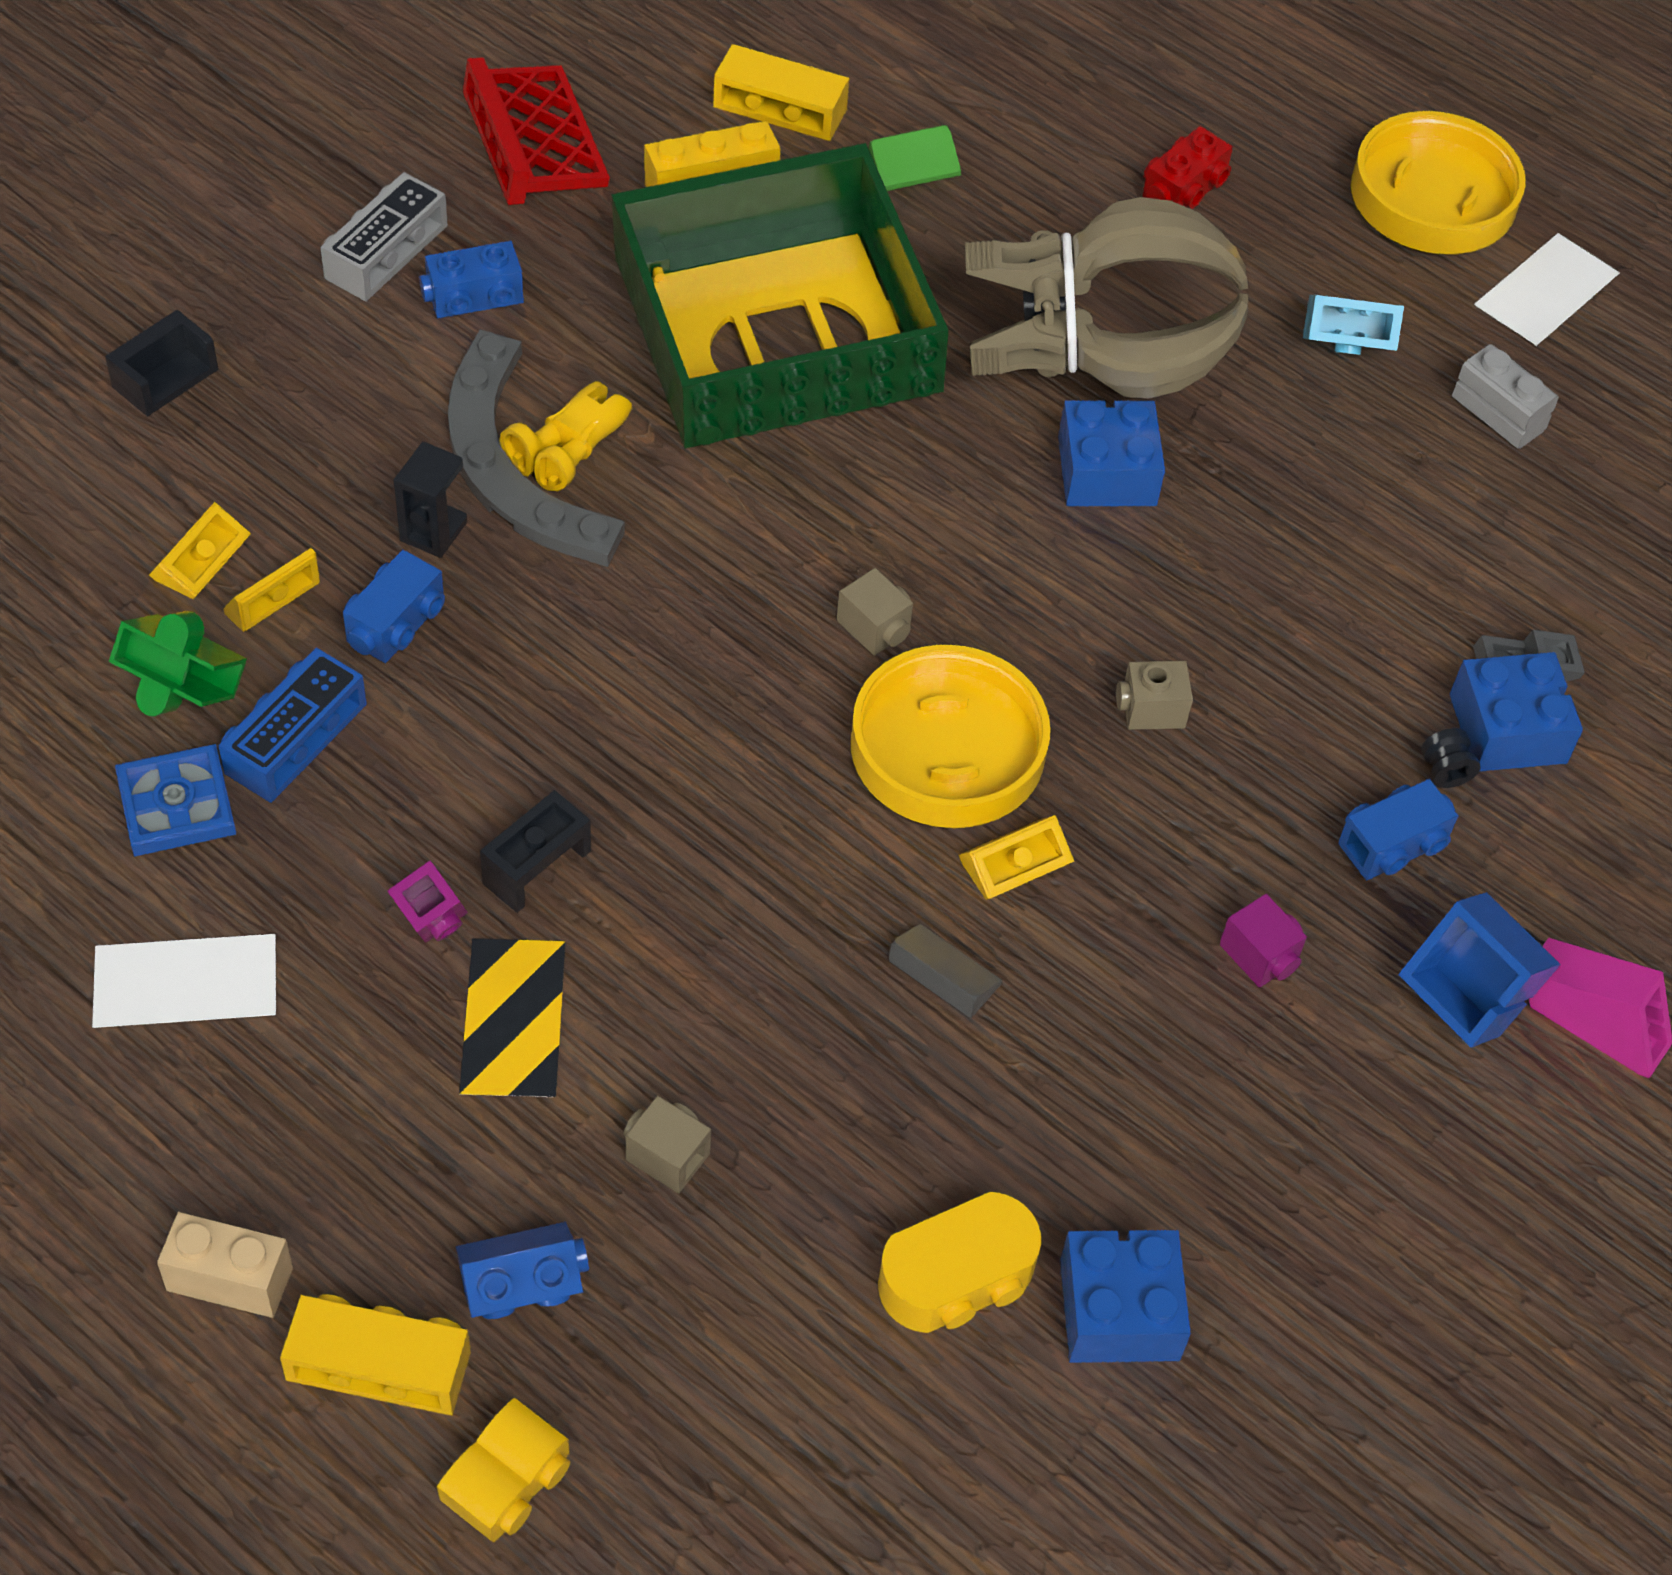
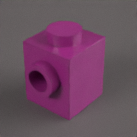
(428, 903)
(1264, 941)

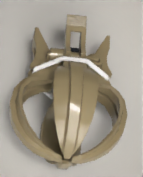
(1063, 336)

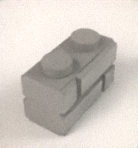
(1505, 396)

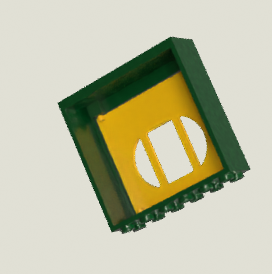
(766, 243)

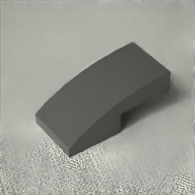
(1536, 642)

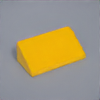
(201, 552)
(274, 591)
(1017, 857)

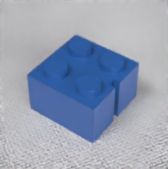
(1111, 453)
(1516, 711)
(1478, 969)
(1124, 1296)

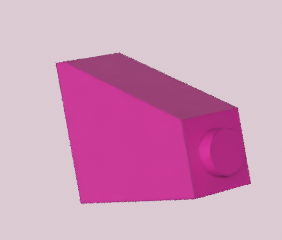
(1608, 1005)

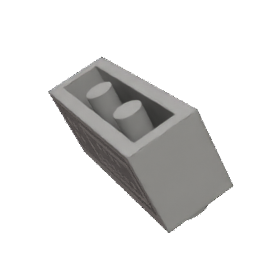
(384, 236)

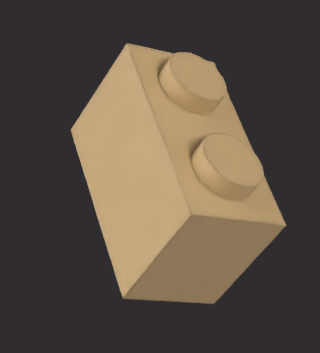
(225, 1264)

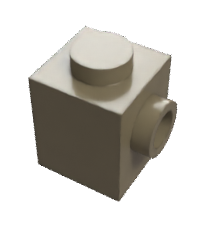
(875, 611)
(1155, 695)
(667, 1143)

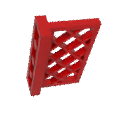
(503, 132)

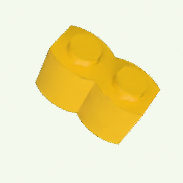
(504, 1470)

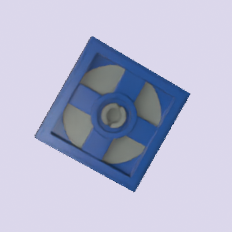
(175, 800)

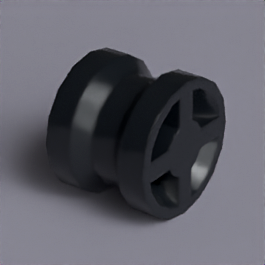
(1450, 758)

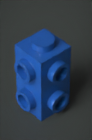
(472, 279)
(393, 606)
(1398, 829)
(521, 1270)

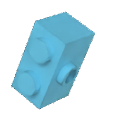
(1353, 323)

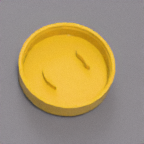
(1437, 182)
(949, 736)

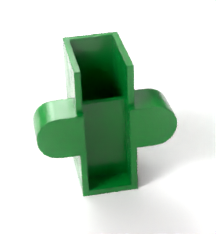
(175, 662)

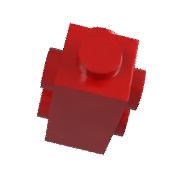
(1189, 169)

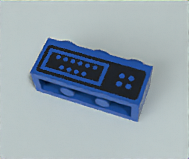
(292, 724)

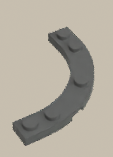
(494, 476)

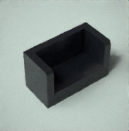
(162, 362)
(422, 503)
(532, 846)

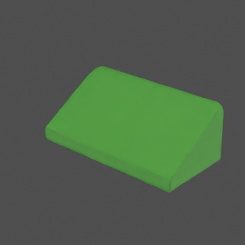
(915, 157)

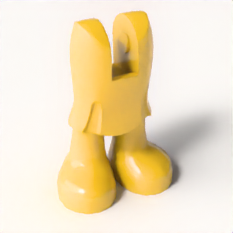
(565, 436)

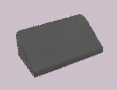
(943, 969)

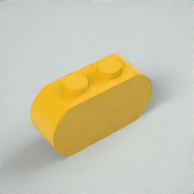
(959, 1263)

